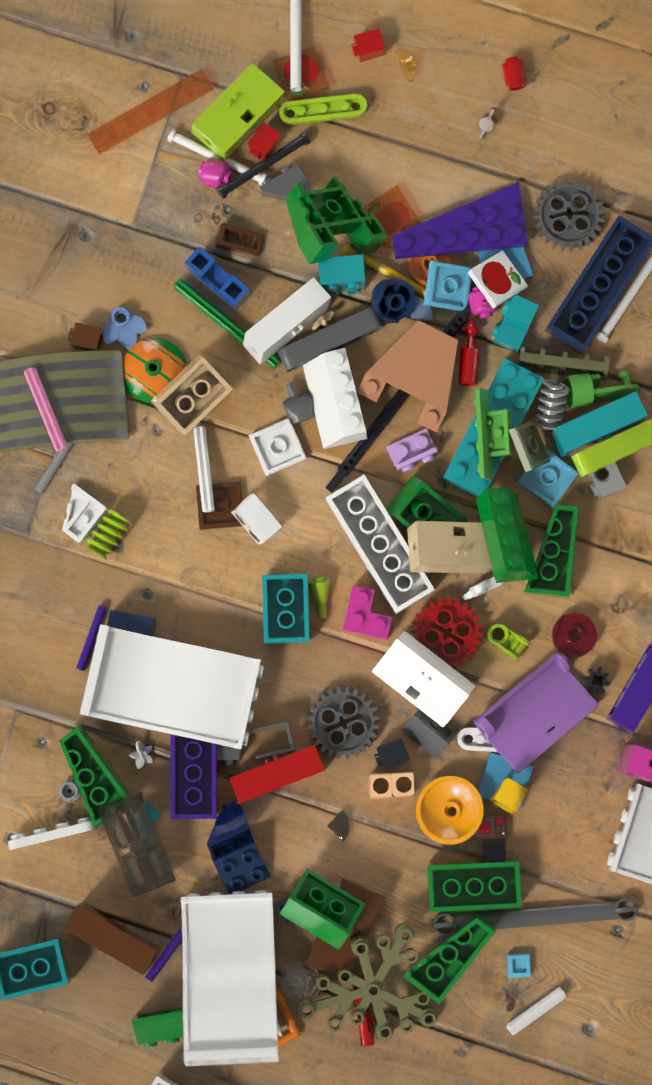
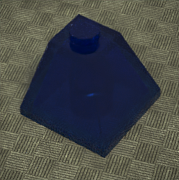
(229, 824)

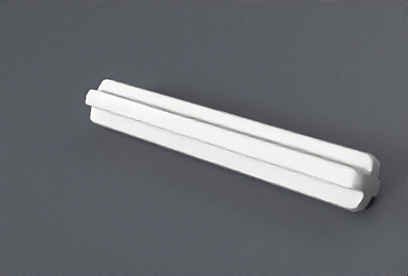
(203, 469)

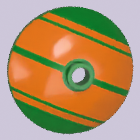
(139, 379)

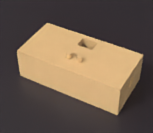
(448, 547)

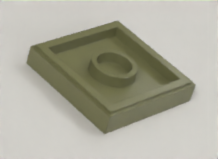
(529, 446)

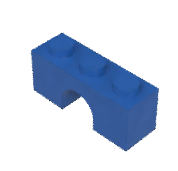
(217, 279)

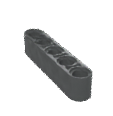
(330, 338)

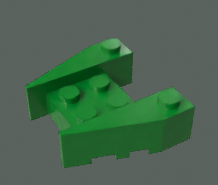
(331, 212)

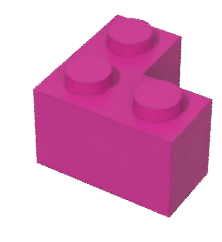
(360, 619)

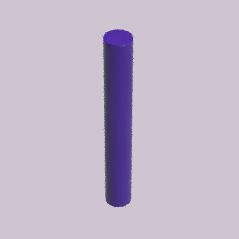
(89, 643)
(164, 957)

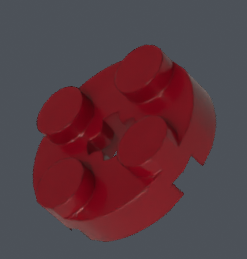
(567, 624)

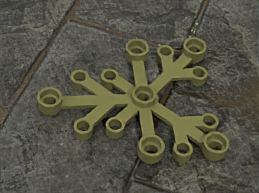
(346, 997)

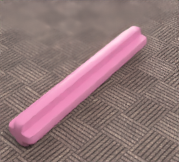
(45, 409)

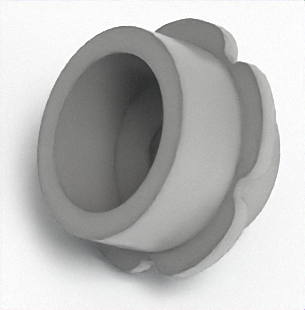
(63, 791)

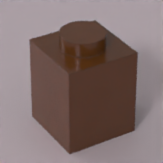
(85, 337)

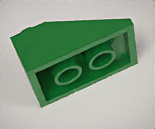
(421, 503)

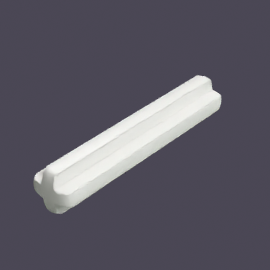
(536, 1011)

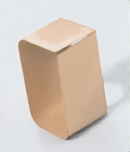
(392, 784)

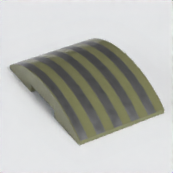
(83, 392)

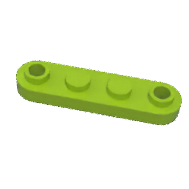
(323, 109)

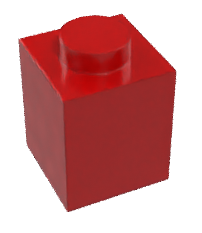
(368, 45)
(264, 142)

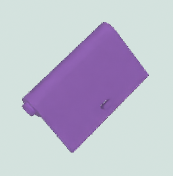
(524, 716)

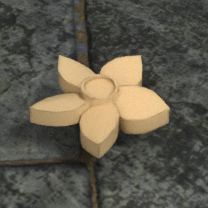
(322, 320)

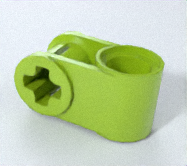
(508, 642)

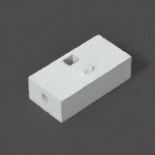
(286, 321)
(423, 678)

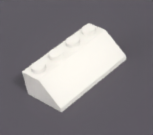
(334, 399)

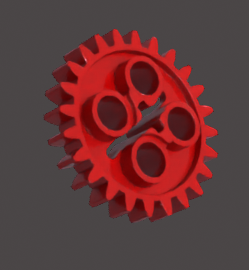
(457, 615)

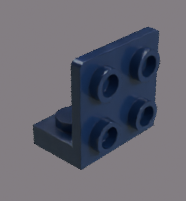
(239, 862)

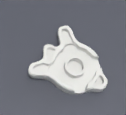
(481, 588)

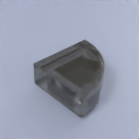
(340, 825)

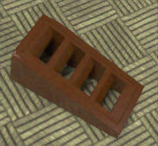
(240, 232)

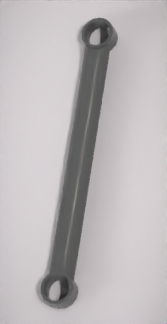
(542, 915)

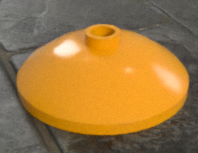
(434, 808)

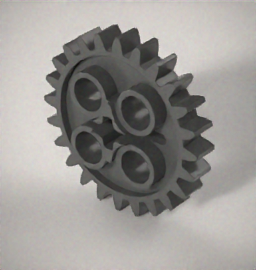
(570, 235)
(335, 703)

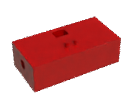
(277, 774)

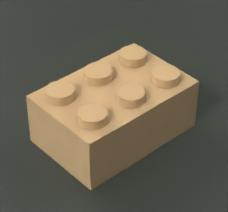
(191, 395)

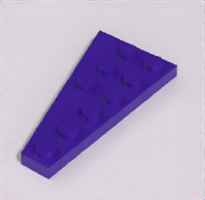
(478, 226)

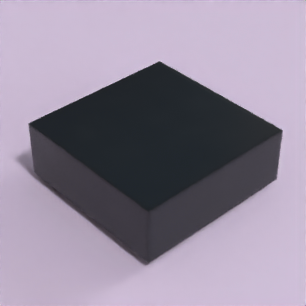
(494, 849)

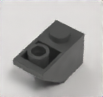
(284, 183)

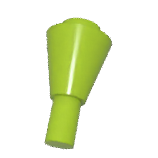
(320, 590)

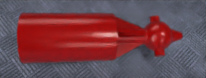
(469, 357)

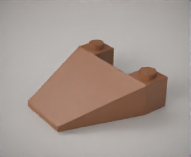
(419, 365)

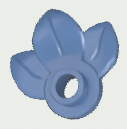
(125, 331)

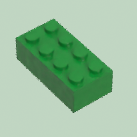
(474, 886)

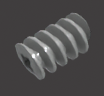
(553, 404)

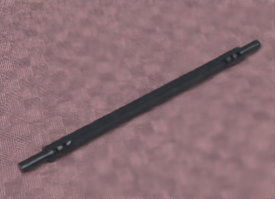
(387, 413)

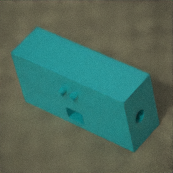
(598, 424)

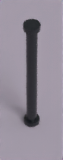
(260, 167)

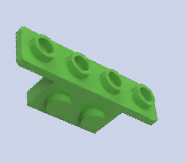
(493, 433)

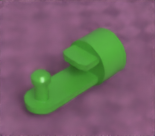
(583, 392)

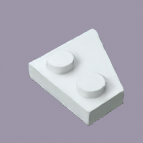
(82, 514)

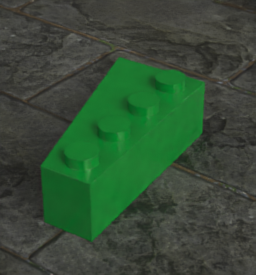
(556, 555)
(92, 773)
(447, 962)

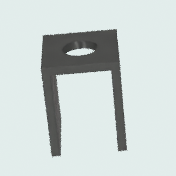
(286, 724)

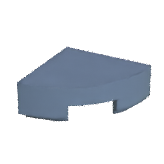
(422, 311)

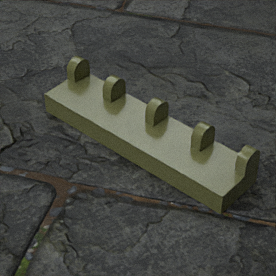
(562, 365)

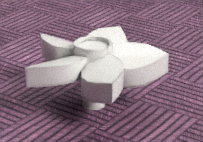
(141, 755)

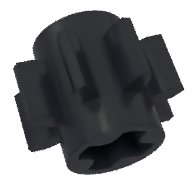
(603, 682)

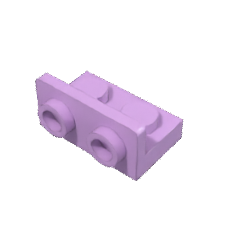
(412, 450)

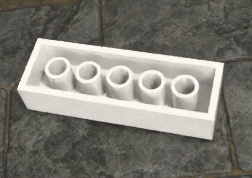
(378, 544)

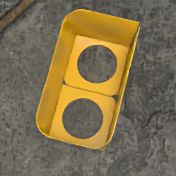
(509, 795)

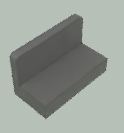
(429, 733)

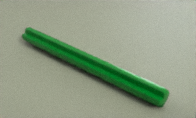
(217, 316)

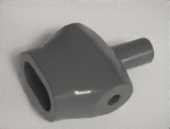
(298, 406)

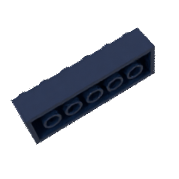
(600, 285)

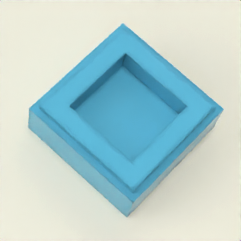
(519, 965)

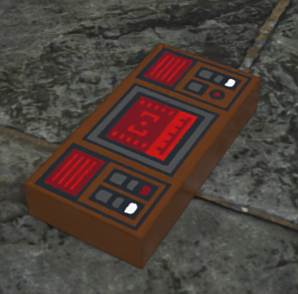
(492, 827)

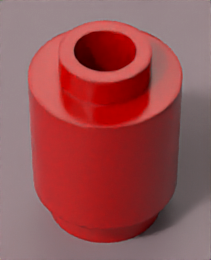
(514, 73)

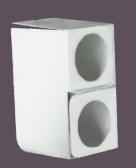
(256, 519)

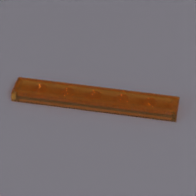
(150, 111)

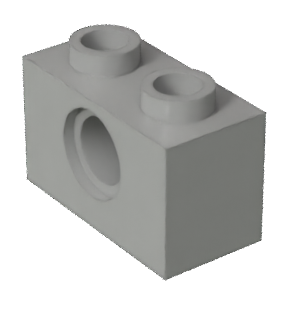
(609, 486)

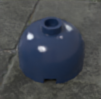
(393, 299)

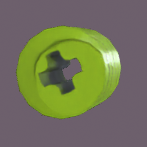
(107, 534)

